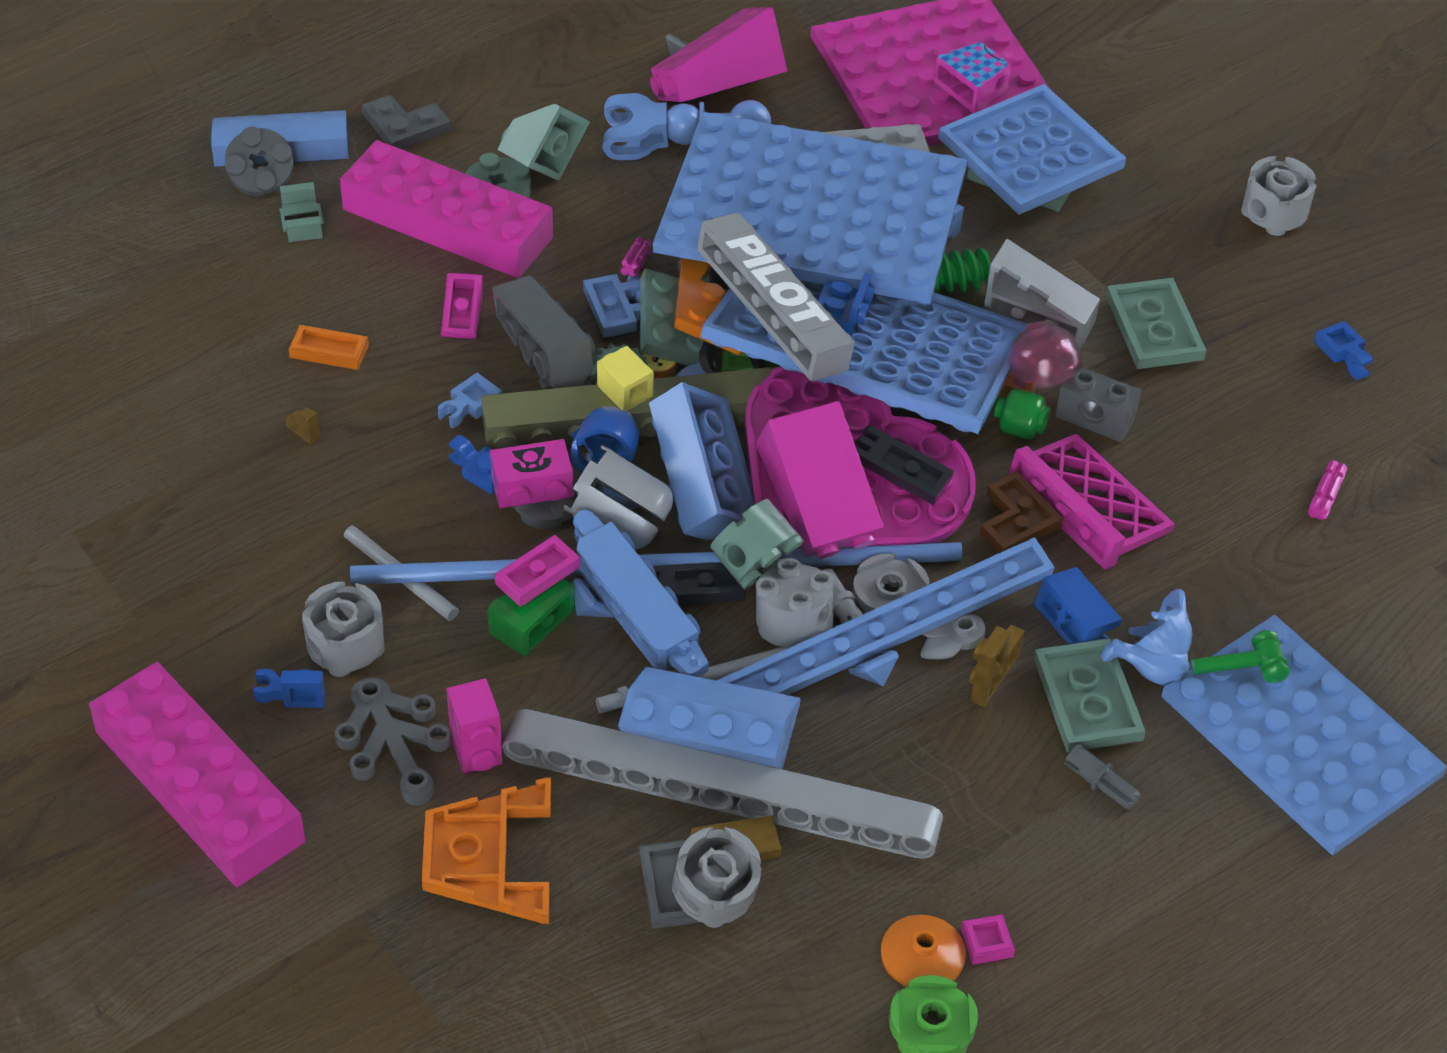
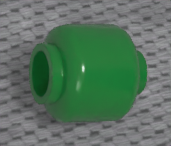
(1022, 414)

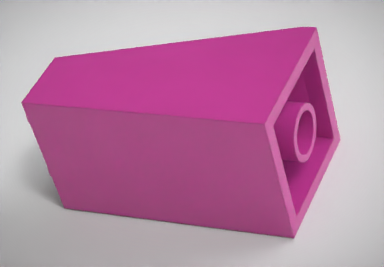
(725, 57)
(820, 480)

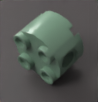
(755, 543)

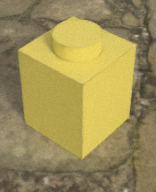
(625, 378)

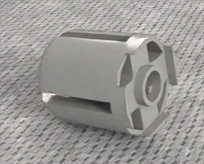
(631, 484)

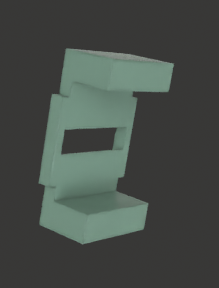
(300, 200)

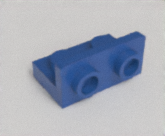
(847, 303)

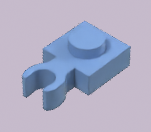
(467, 399)

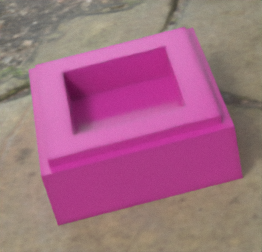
(987, 939)

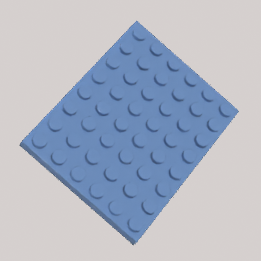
(819, 202)
(913, 355)

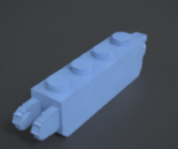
(637, 597)

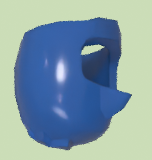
(605, 427)

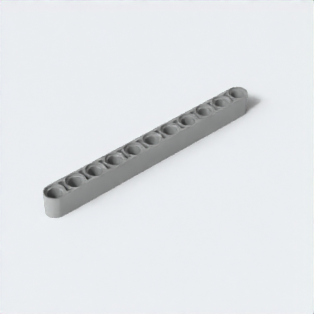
(724, 783)

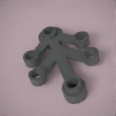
(392, 732)

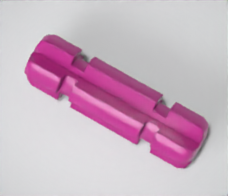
(636, 257)
(1327, 490)

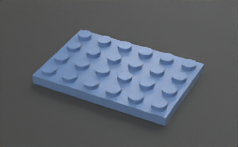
(1308, 739)

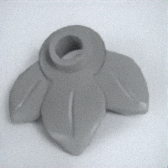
(951, 637)

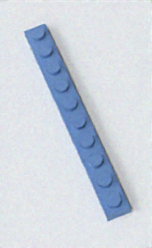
(897, 621)

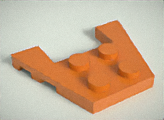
(696, 299)
(468, 852)

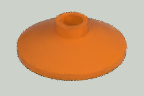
(907, 959)

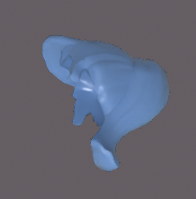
(1162, 644)

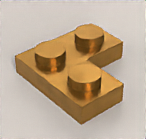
(994, 660)

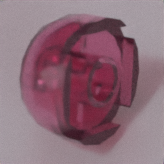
(1043, 356)

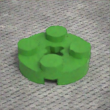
(937, 995)

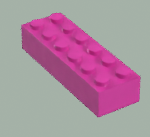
(447, 208)
(197, 774)

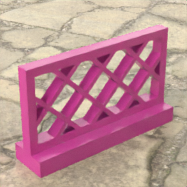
(1086, 526)

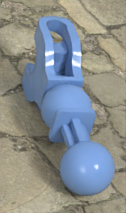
(651, 125)

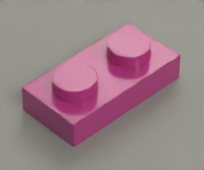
(537, 570)

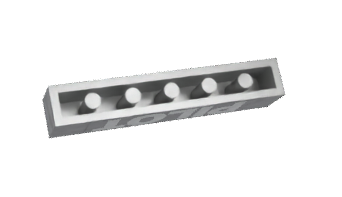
(775, 296)

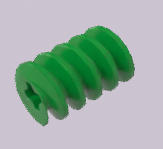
(963, 270)

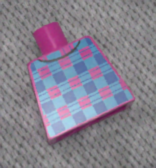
(974, 74)

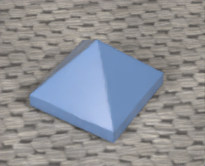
(587, 601)
(876, 668)

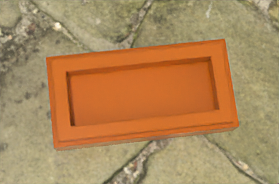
(328, 347)

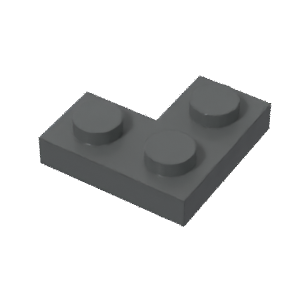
(404, 128)

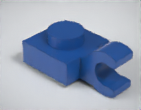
(1345, 344)
(475, 464)
(295, 688)

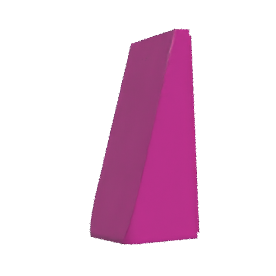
(462, 305)

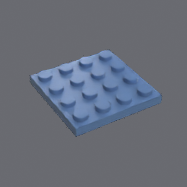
(1031, 148)

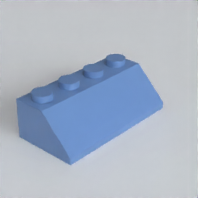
(702, 459)
(711, 716)

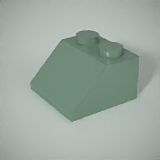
(544, 139)

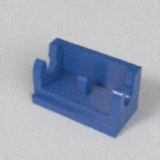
(1075, 607)

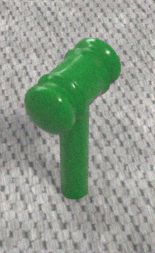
(1266, 654)

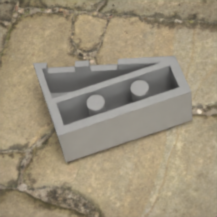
(1035, 292)

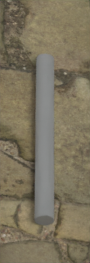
(421, 589)

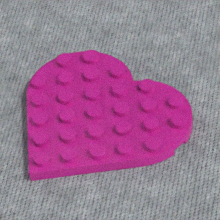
(903, 514)

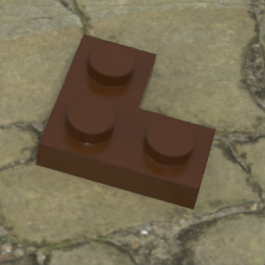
(1023, 515)

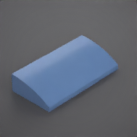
(308, 134)

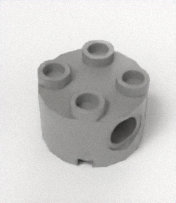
(1279, 194)
(793, 603)
(343, 627)
(716, 875)

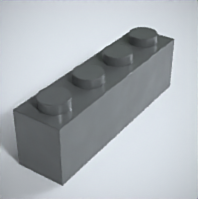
(544, 333)

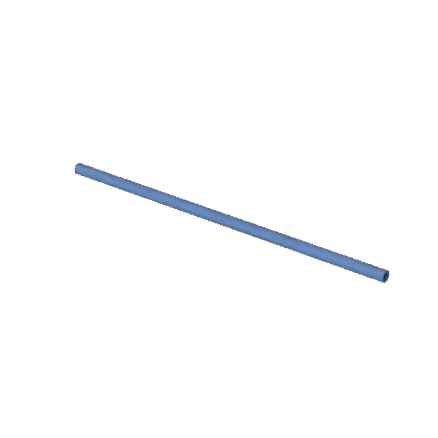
(487, 569)

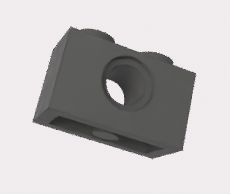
(1098, 403)

